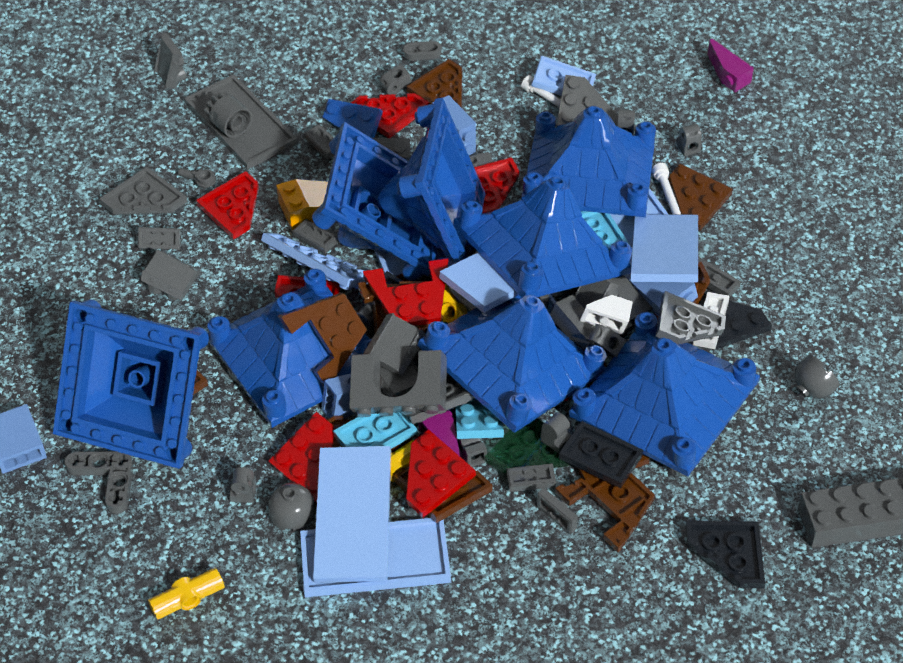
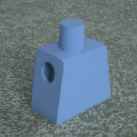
(337, 397)

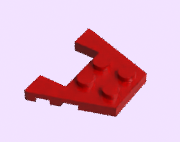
(414, 302)

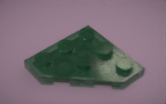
(523, 449)

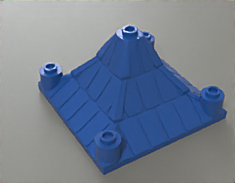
(596, 159)
(435, 184)
(351, 200)
(542, 242)
(514, 359)
(271, 362)
(127, 383)
(665, 396)

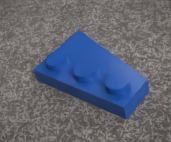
(358, 116)

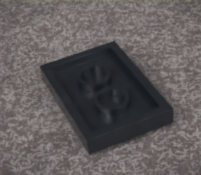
(601, 454)

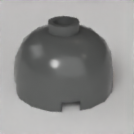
(814, 379)
(291, 507)

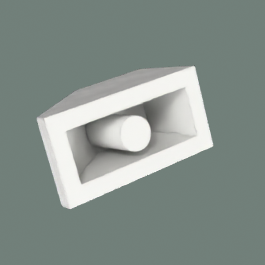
(610, 312)

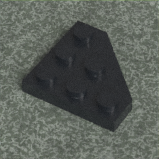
(741, 323)
(730, 548)

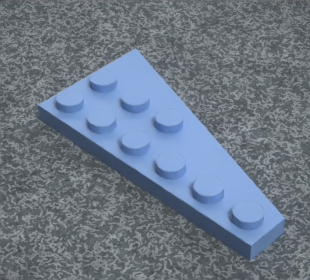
(334, 268)

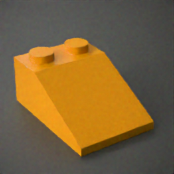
(300, 199)

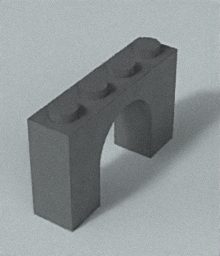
(569, 311)
(426, 395)

